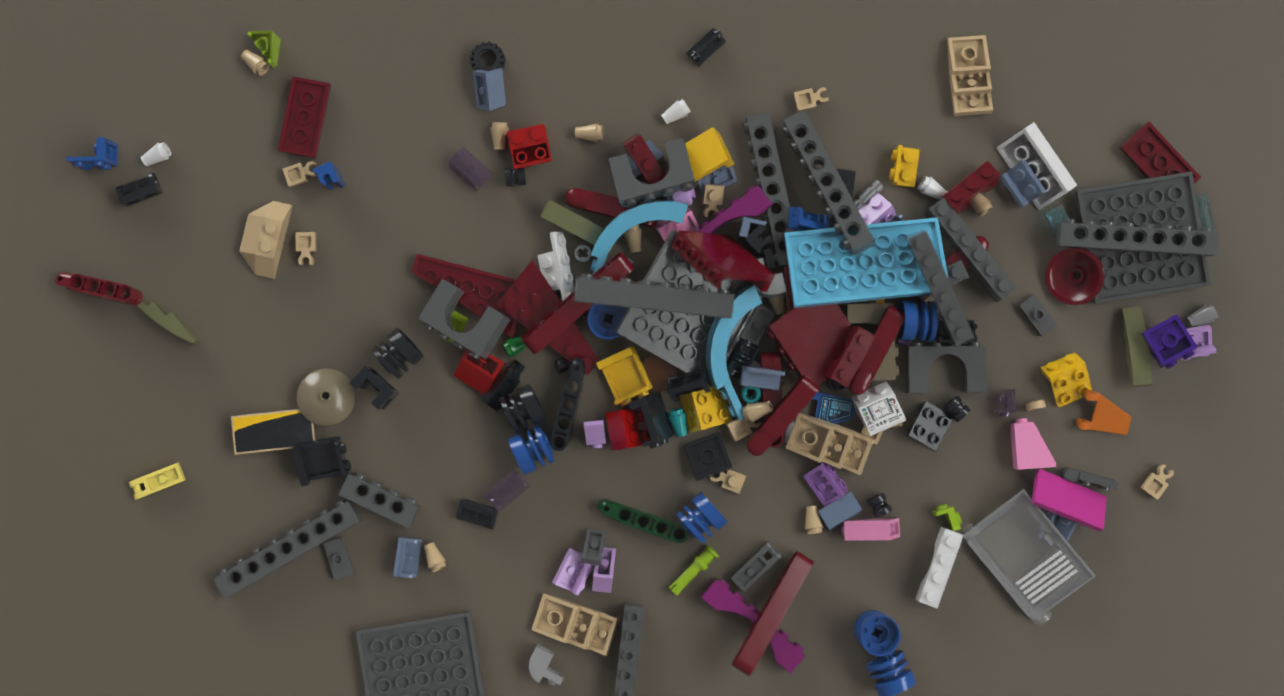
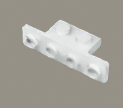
(556, 266)

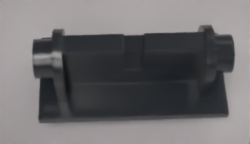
(706, 46)

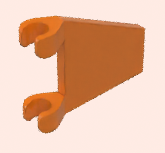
(1106, 416)

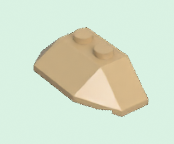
(265, 238)

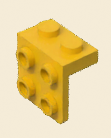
(1067, 378)

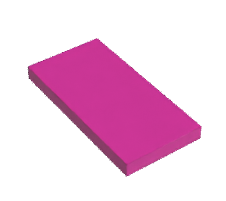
(1069, 500)

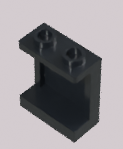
(655, 418)
(320, 459)

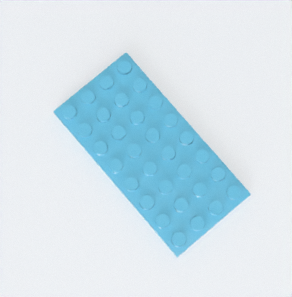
(828, 274)

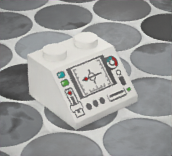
(878, 408)

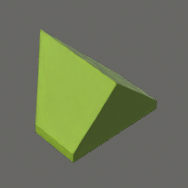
(268, 44)

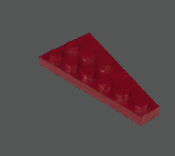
(531, 300)

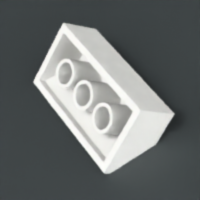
(1036, 151)

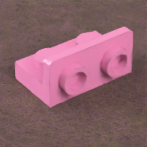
(665, 226)

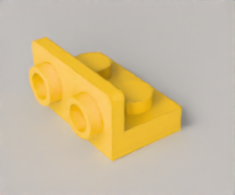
(904, 167)

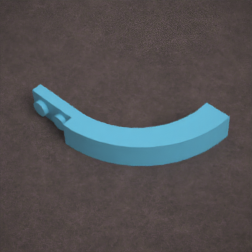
(643, 212)
(717, 343)

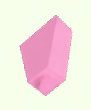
(1029, 447)
(871, 529)

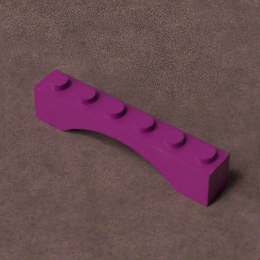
(750, 205)
(721, 598)

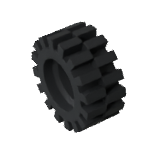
(485, 48)

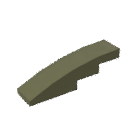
(572, 223)
(171, 321)
(1137, 349)

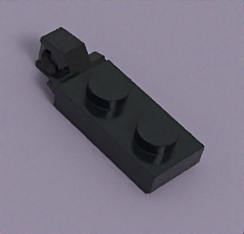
(504, 385)

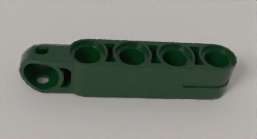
(615, 508)

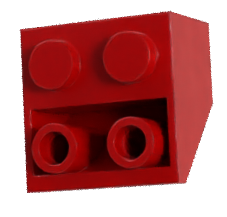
(529, 146)
(479, 372)
(627, 428)

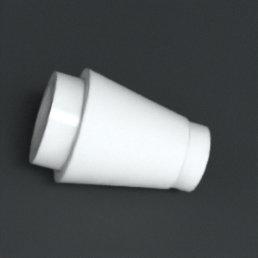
(676, 111)
(158, 153)
(931, 188)

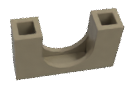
(871, 315)

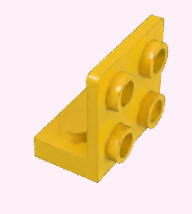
(705, 409)

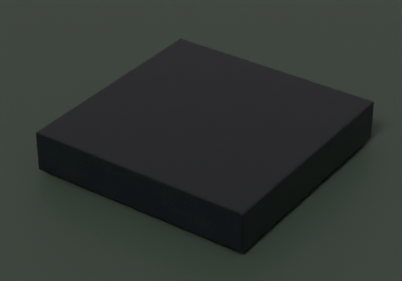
(708, 456)

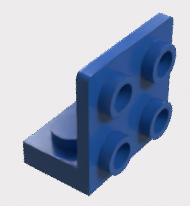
(106, 156)

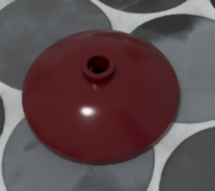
(1062, 280)

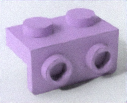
(877, 210)
(1203, 338)
(572, 572)

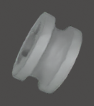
(582, 259)

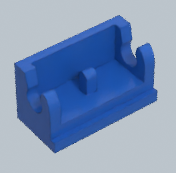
(329, 173)
(803, 220)

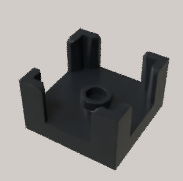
(369, 375)

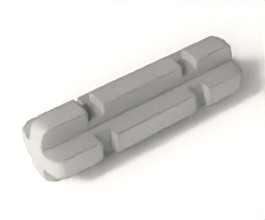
(868, 194)

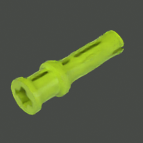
(700, 563)

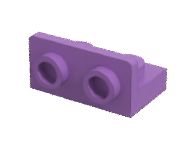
(826, 483)

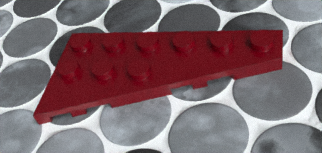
(479, 287)

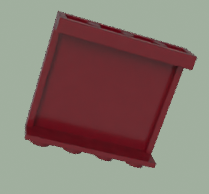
(721, 257)
(810, 338)

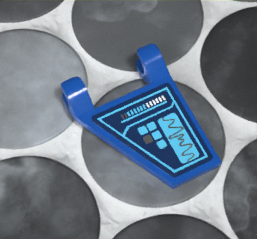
(833, 408)

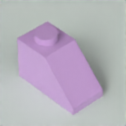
(595, 433)
(604, 574)

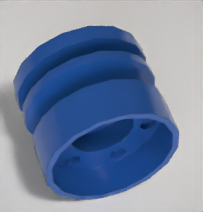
(596, 320)
(918, 320)
(530, 450)
(701, 518)
(886, 638)
(892, 676)

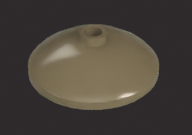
(327, 411)

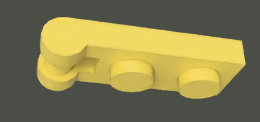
(157, 480)

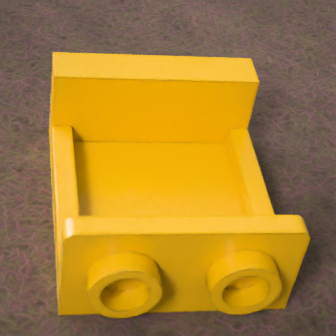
(707, 153)
(625, 376)

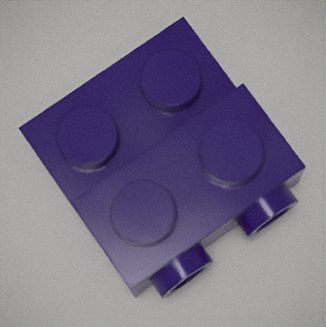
(1169, 342)

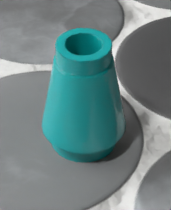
(751, 398)
(678, 421)

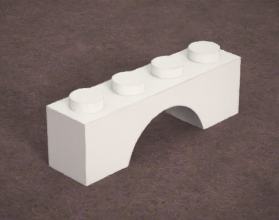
(944, 555)

